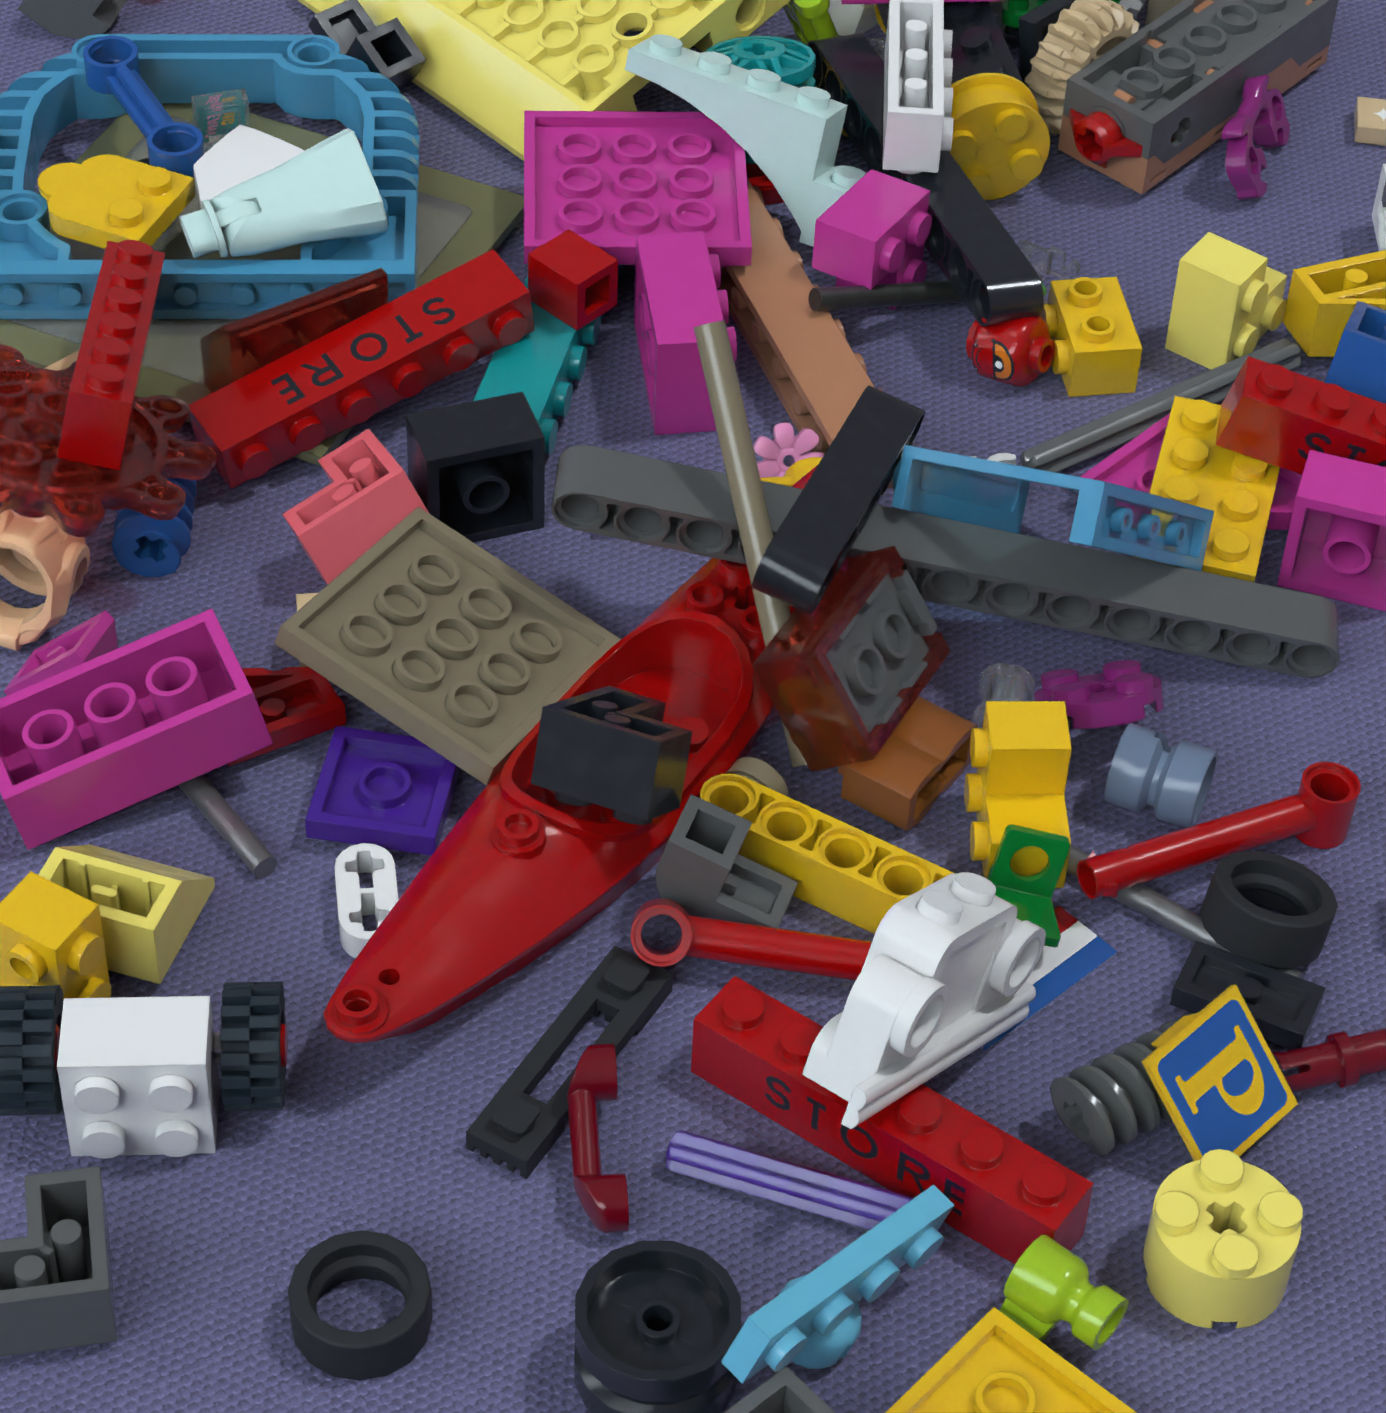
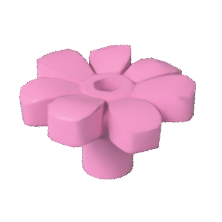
(784, 444)

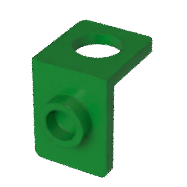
(1034, 892)

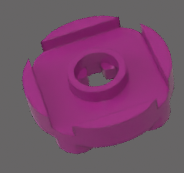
(1103, 698)

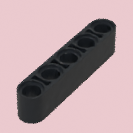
(837, 500)

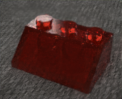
(275, 332)

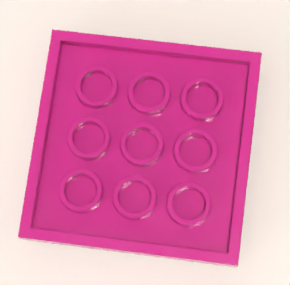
(633, 177)

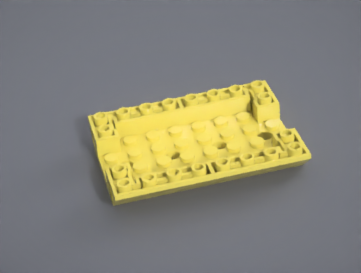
(547, 54)

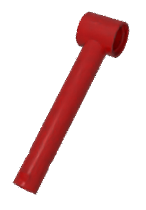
(1315, 816)
(749, 944)

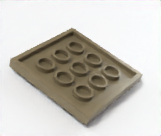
(445, 642)

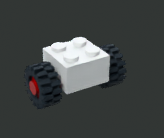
(141, 1068)

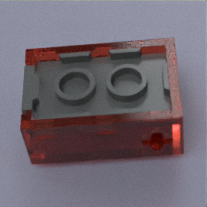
(854, 662)

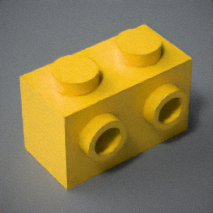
(1092, 336)
(52, 940)

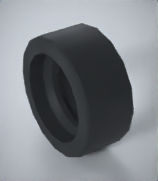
(1256, 933)
(351, 1258)

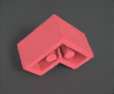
(357, 509)

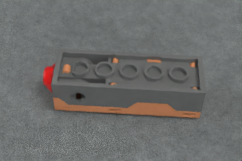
(1182, 79)

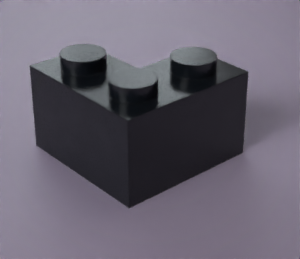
(612, 754)

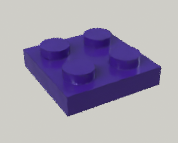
(382, 792)

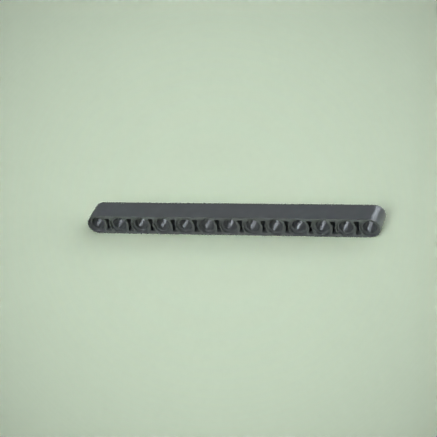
(972, 566)

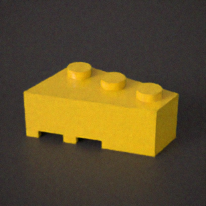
(1325, 296)

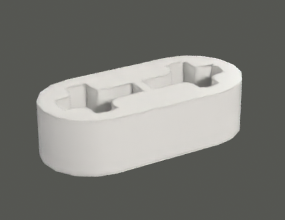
(356, 901)

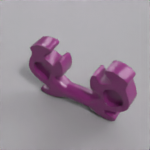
(1261, 118)

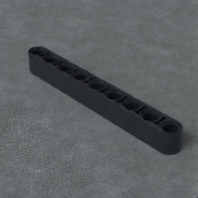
(965, 233)

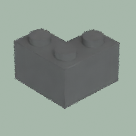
(60, 1276)

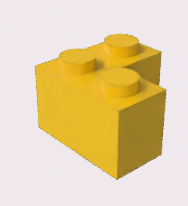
(1018, 780)

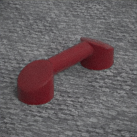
(601, 1195)

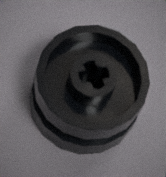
(655, 1331)

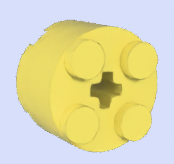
(1221, 1241)

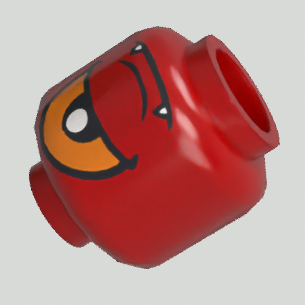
(1011, 350)

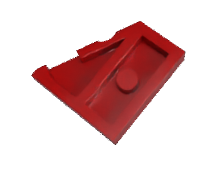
(293, 705)

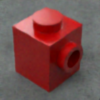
(572, 279)

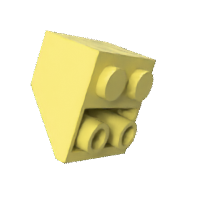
(141, 904)

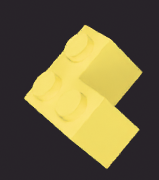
(1223, 302)

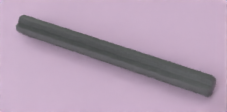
(1127, 423)

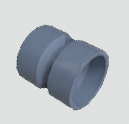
(1160, 776)

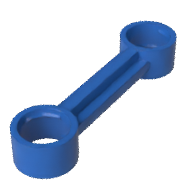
(115, 69)

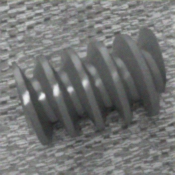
(1111, 1096)

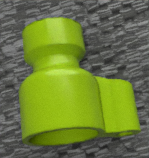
(1055, 1286)

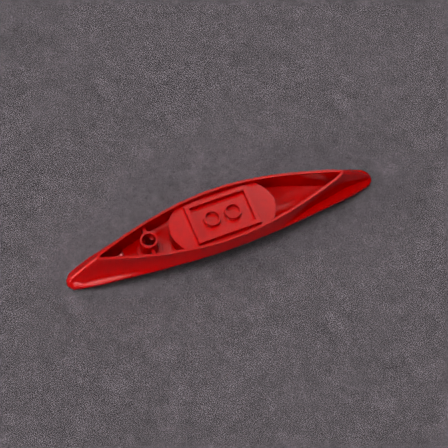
(535, 869)

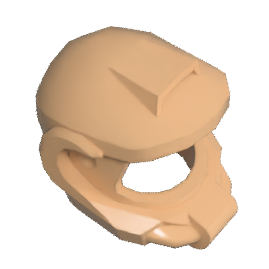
(43, 562)

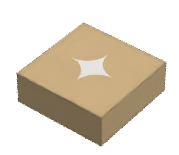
(1370, 121)

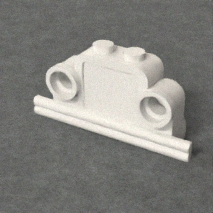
(932, 990)

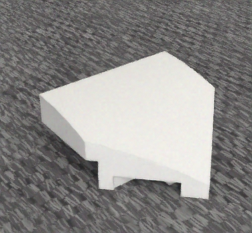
(239, 158)

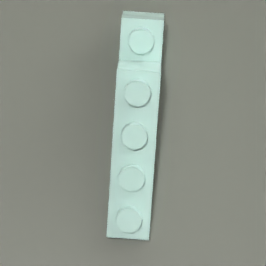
(782, 127)

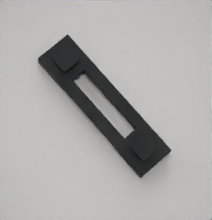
(523, 1128)

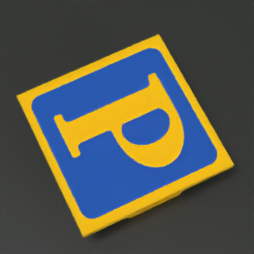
(1219, 1077)

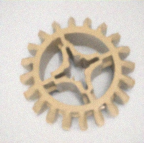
(1071, 44)

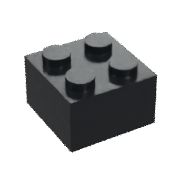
(480, 466)

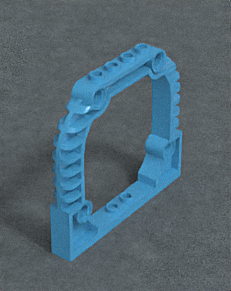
(296, 73)

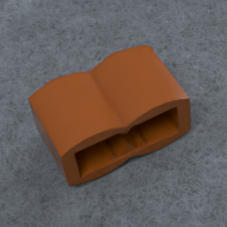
(912, 767)

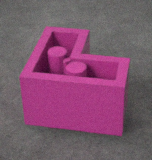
(874, 233)

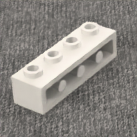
(917, 87)

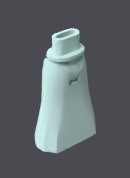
(304, 200)

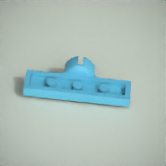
(819, 1313)

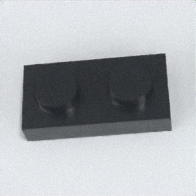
(1278, 1001)

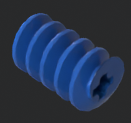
(154, 545)

